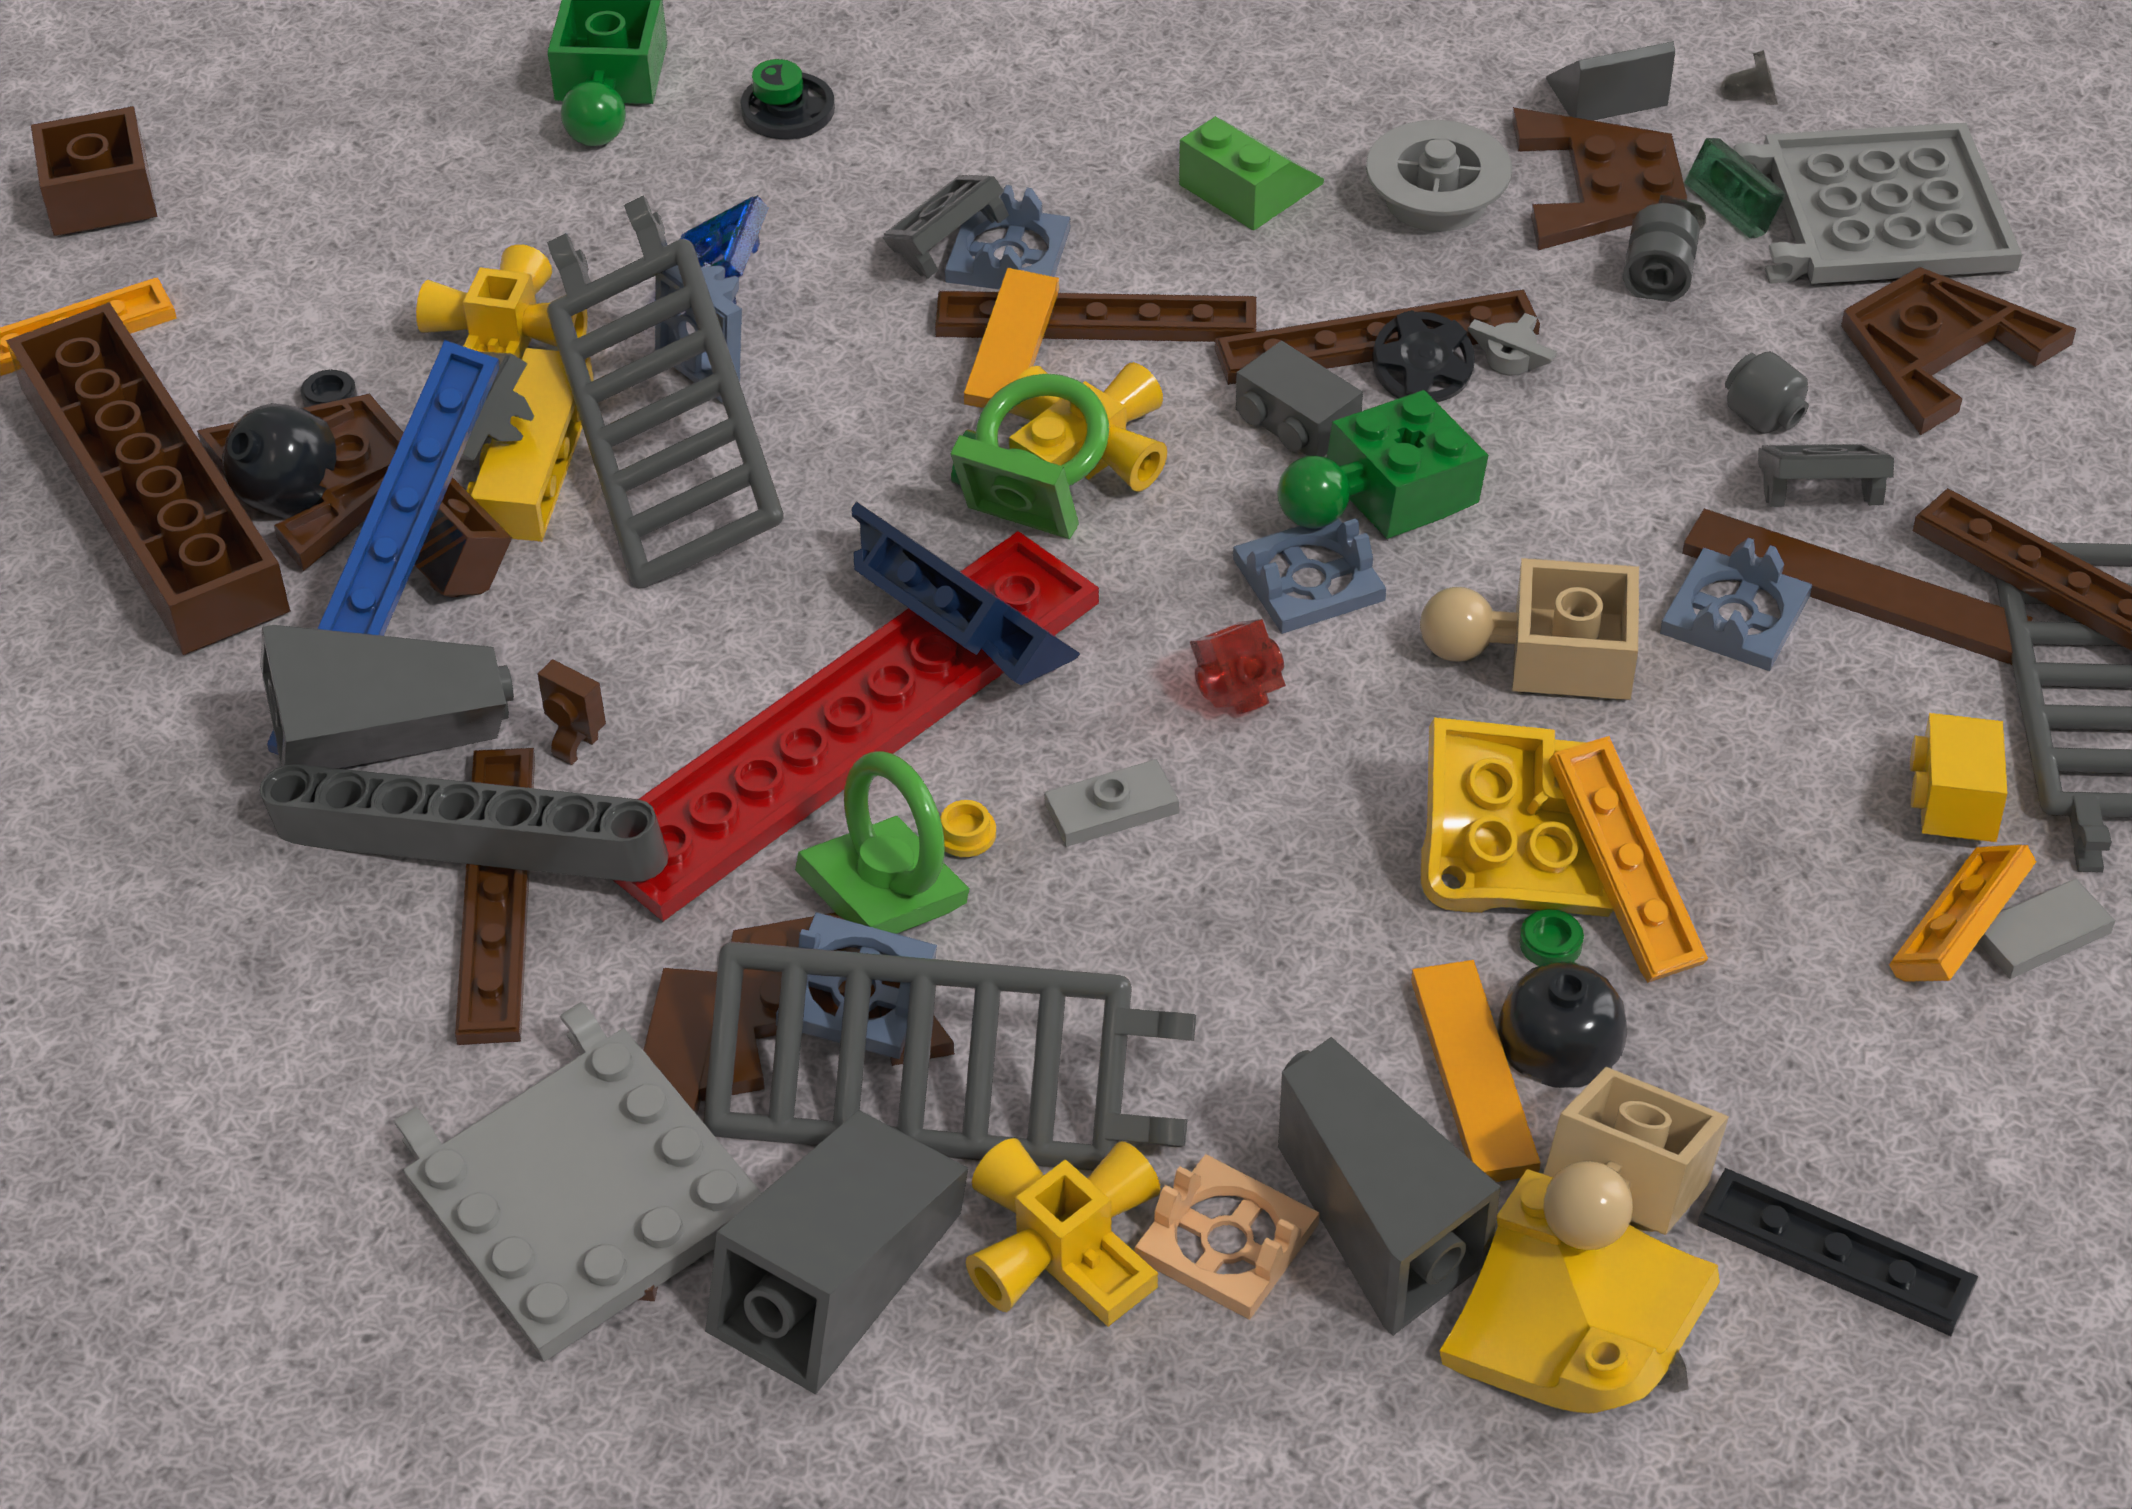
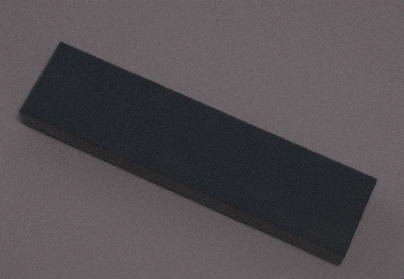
(1838, 1251)

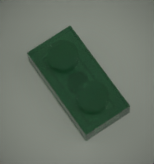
(1734, 187)

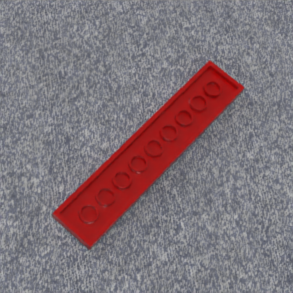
(861, 703)

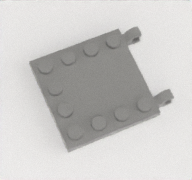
(1884, 204)
(579, 1188)

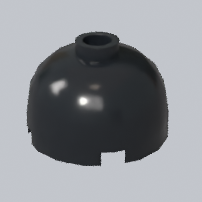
(278, 459)
(1562, 1024)

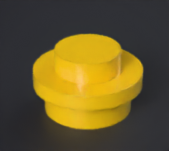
(967, 828)

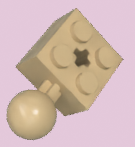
(1568, 632)
(1627, 1159)

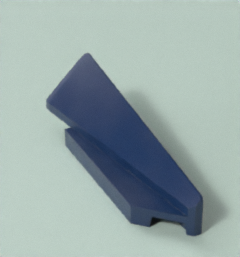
(955, 601)

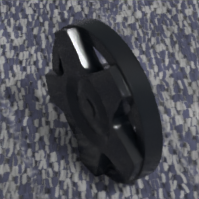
(793, 119)
(1423, 355)

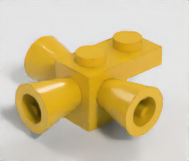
(498, 306)
(1060, 428)
(1065, 1229)

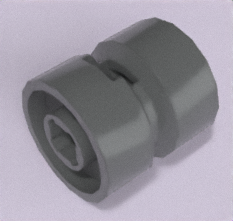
(1661, 252)

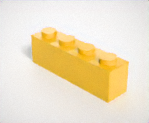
(524, 477)

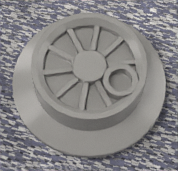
(1438, 173)

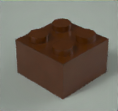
(93, 171)

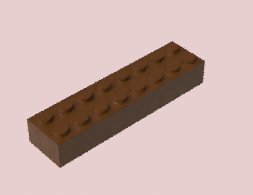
(149, 478)

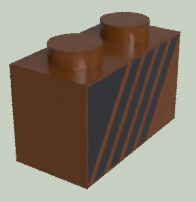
(462, 546)

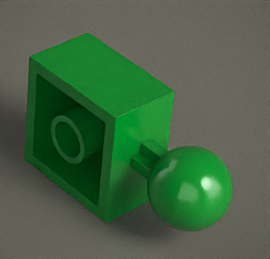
(605, 58)
(1394, 463)

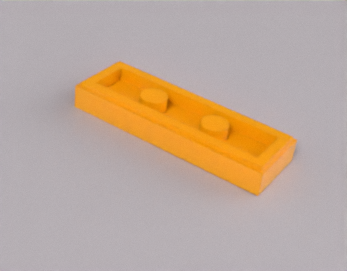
(1011, 333)
(1962, 913)

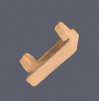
(1212, 1178)

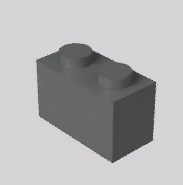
(1294, 398)

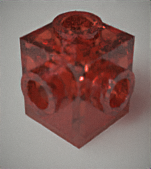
(1238, 666)

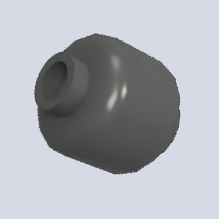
(1767, 392)

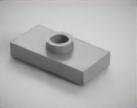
(1111, 802)

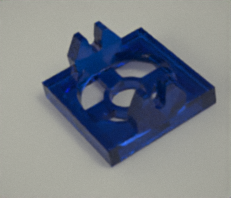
(729, 234)

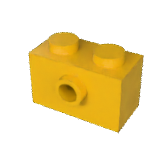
(1960, 777)

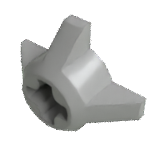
(1507, 336)

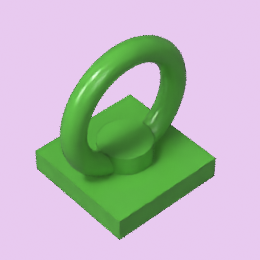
(1018, 483)
(883, 869)

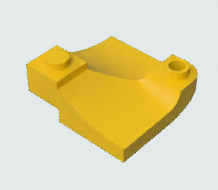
(1503, 823)
(1573, 1321)

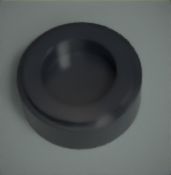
(327, 387)

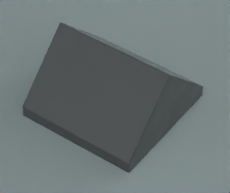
(1616, 82)

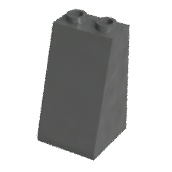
(377, 697)
(1385, 1184)
(830, 1248)

